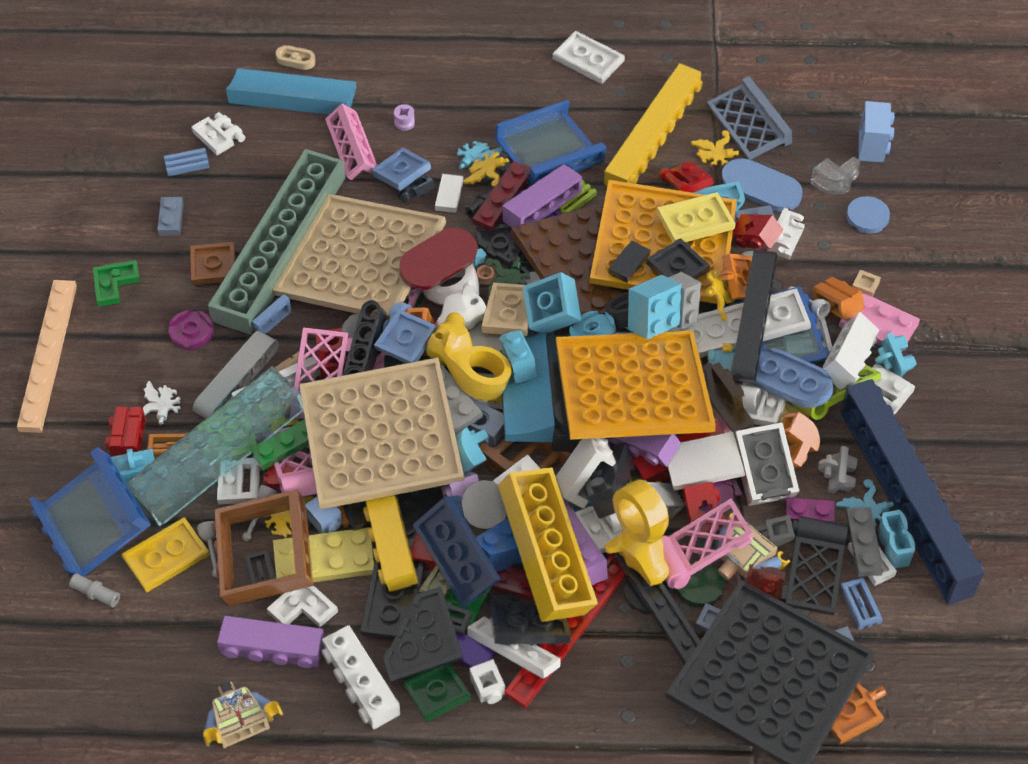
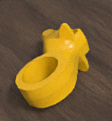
(455, 349)
(643, 526)

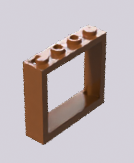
(255, 509)

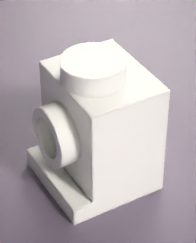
(484, 675)

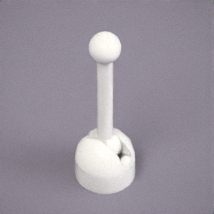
(819, 306)

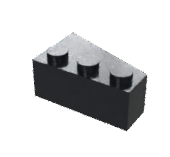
(608, 479)

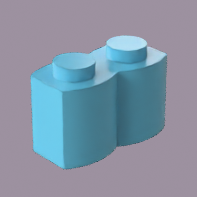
(896, 539)

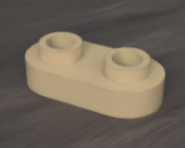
(295, 57)

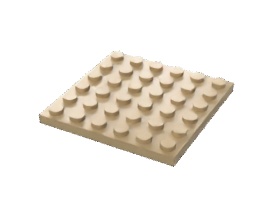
(355, 254)
(380, 433)

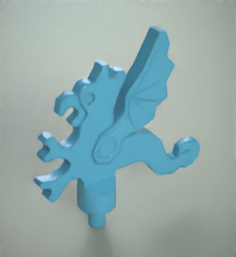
(475, 153)
(876, 509)

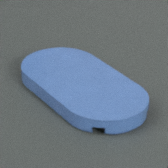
(763, 184)
(793, 379)

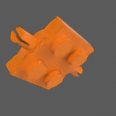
(736, 271)
(858, 714)

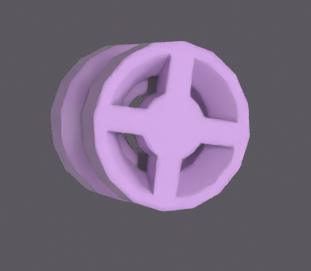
(404, 117)

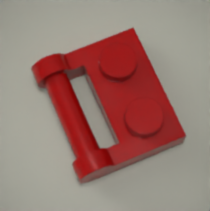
(690, 174)

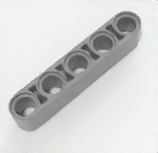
(236, 373)

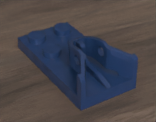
(456, 550)

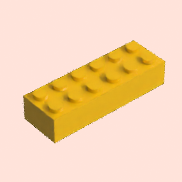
(547, 544)

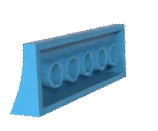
(289, 91)
(529, 403)

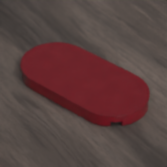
(438, 258)

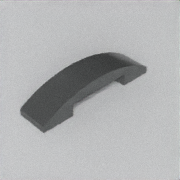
(777, 531)

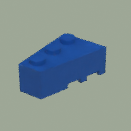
(500, 546)

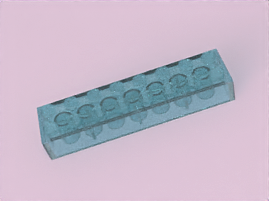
(215, 446)

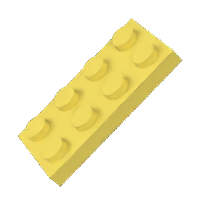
(332, 555)

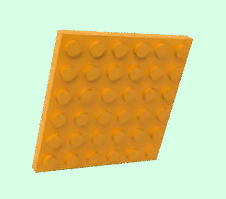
(632, 215)
(633, 385)

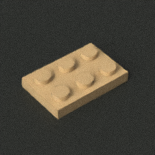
(505, 310)

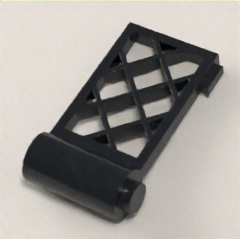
(824, 536)

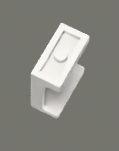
(581, 466)

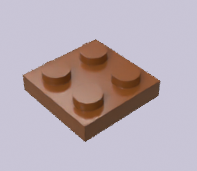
(211, 262)

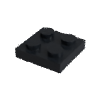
(678, 258)

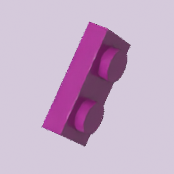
(810, 508)

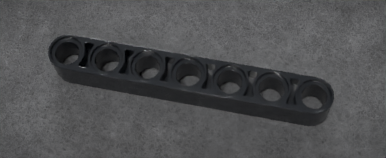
(754, 316)

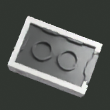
(766, 464)

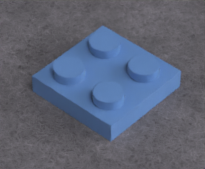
(401, 169)
(405, 337)

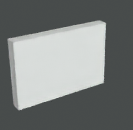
(588, 57)
(705, 461)

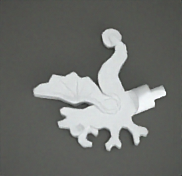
(162, 404)

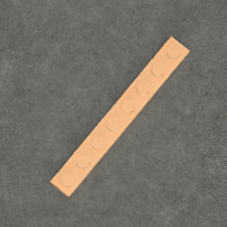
(47, 357)

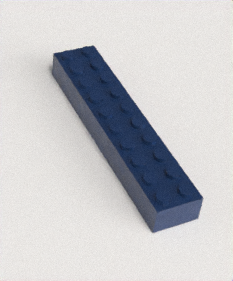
(912, 492)

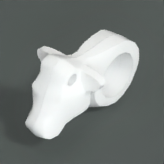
(460, 298)

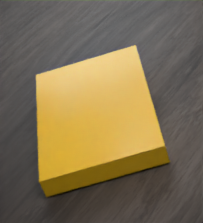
(165, 554)

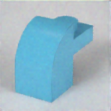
(468, 448)

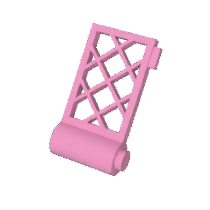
(346, 344)
(301, 478)
(678, 562)

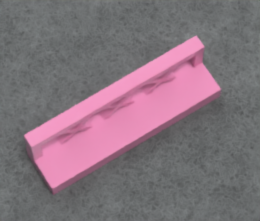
(354, 137)

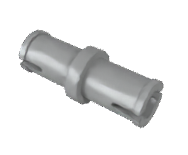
(94, 590)

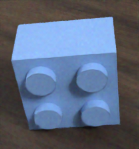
(875, 131)

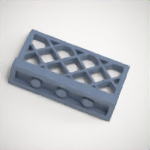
(765, 112)

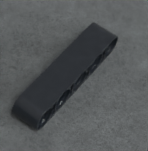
(359, 344)

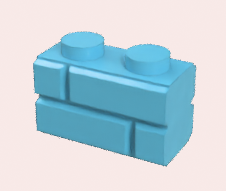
(519, 355)

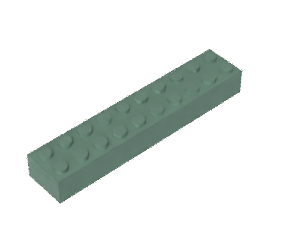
(251, 279)

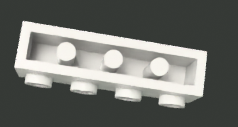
(851, 351)
(361, 677)

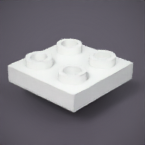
(762, 405)
(601, 529)

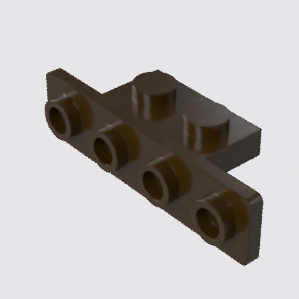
(727, 397)

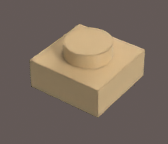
(866, 282)

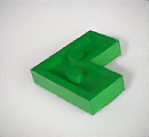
(109, 277)

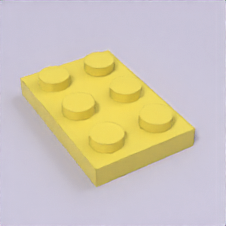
(696, 218)

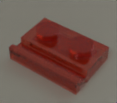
(766, 579)

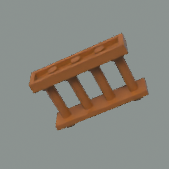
(499, 464)

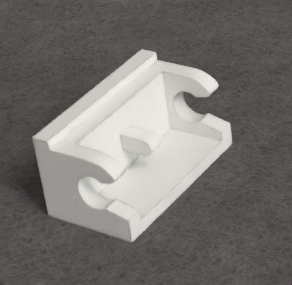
(790, 235)

